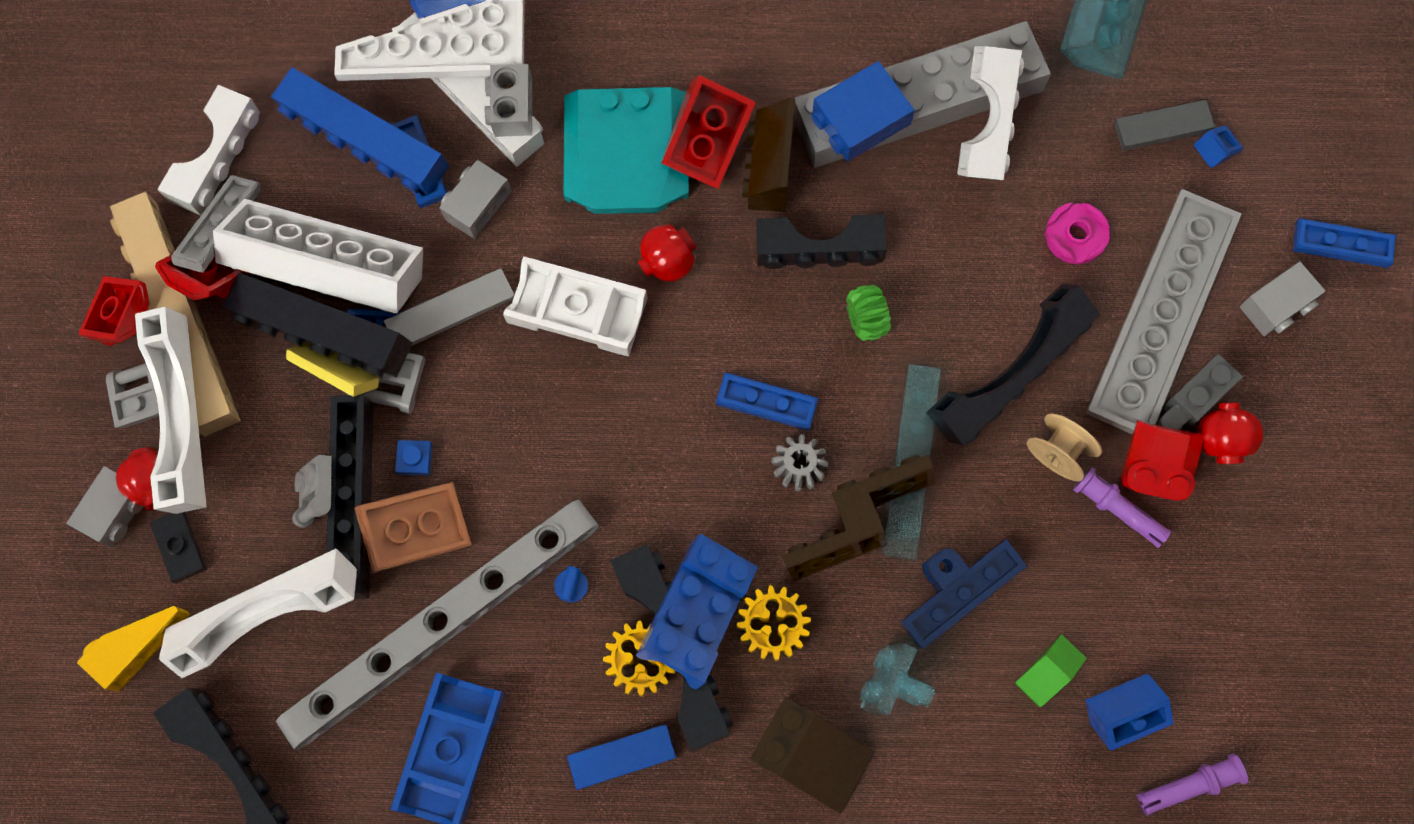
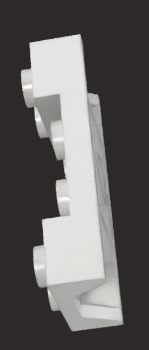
(577, 305)

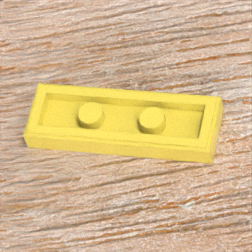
(346, 378)

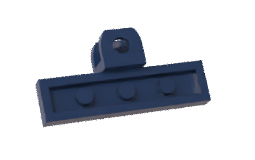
(959, 589)

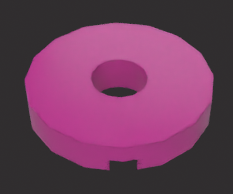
(1065, 245)

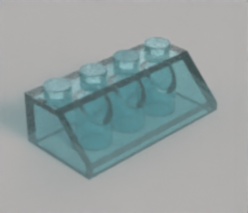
(1102, 34)

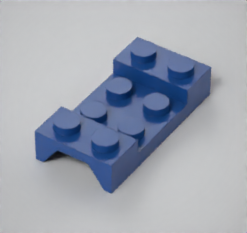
(697, 610)
(447, 750)

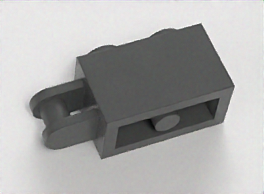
(1199, 394)

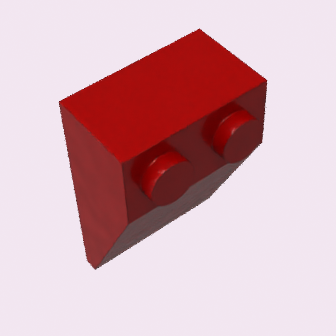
(707, 131)

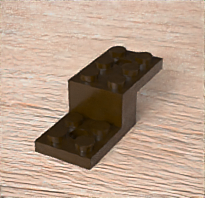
(857, 511)

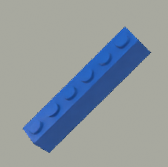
(359, 131)

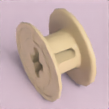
(1064, 447)

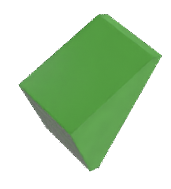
(1051, 671)

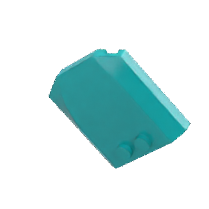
(617, 149)

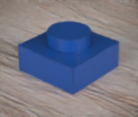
(413, 457)

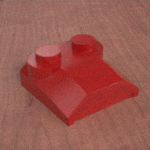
(196, 285)
(114, 310)
(1162, 461)

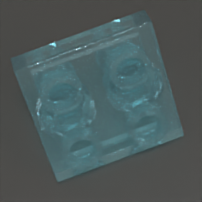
(893, 682)

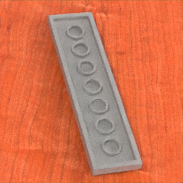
(1164, 312)

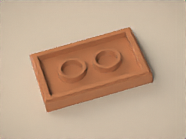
(412, 527)

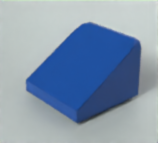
(1218, 146)

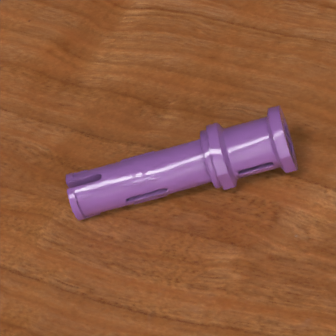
(1108, 498)
(1207, 780)

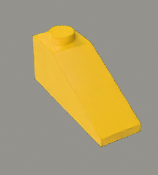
(123, 652)

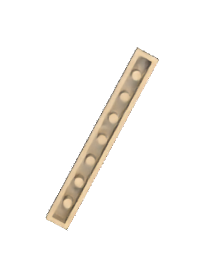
(145, 243)

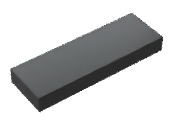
(1164, 125)

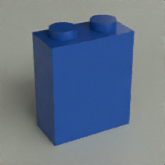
(862, 111)

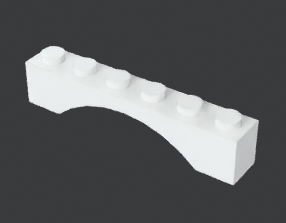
(178, 470)
(204, 636)

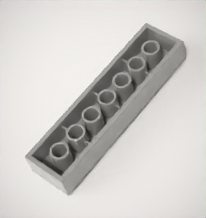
(936, 88)

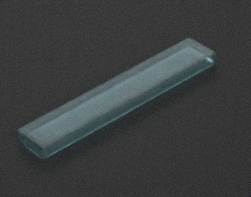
(913, 439)

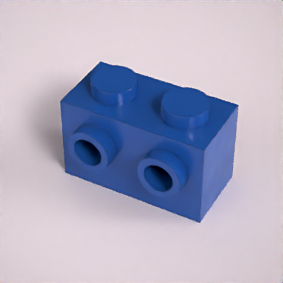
(1125, 710)

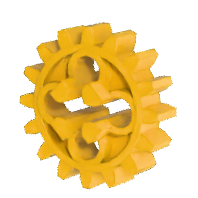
(758, 610)
(620, 659)

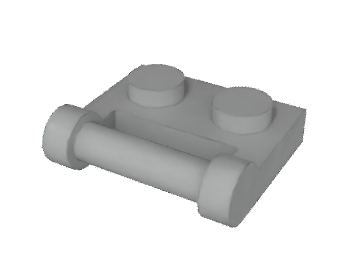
(408, 378)
(134, 404)
(314, 490)

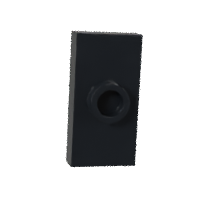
(178, 546)

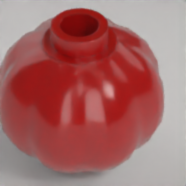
(666, 253)
(1230, 433)
(134, 476)

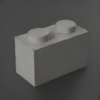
(475, 199)
(1283, 298)
(104, 510)

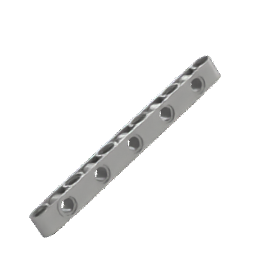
(417, 637)

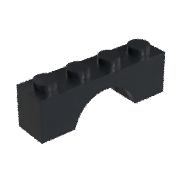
(783, 245)

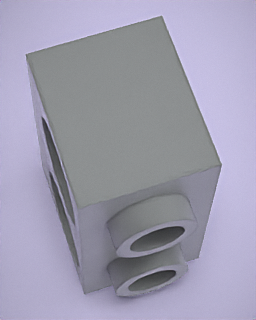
(515, 99)

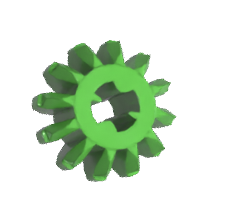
(868, 312)

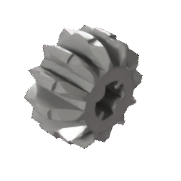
(786, 463)

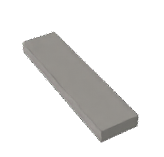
(197, 247)
(452, 307)

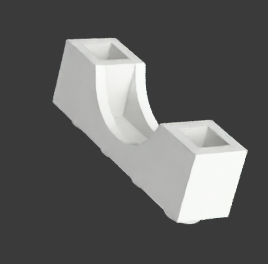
(998, 75)
(195, 182)

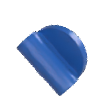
(571, 585)

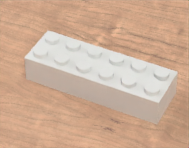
(318, 255)

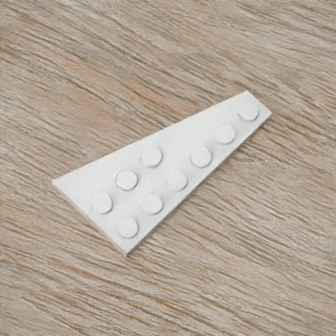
(440, 46)

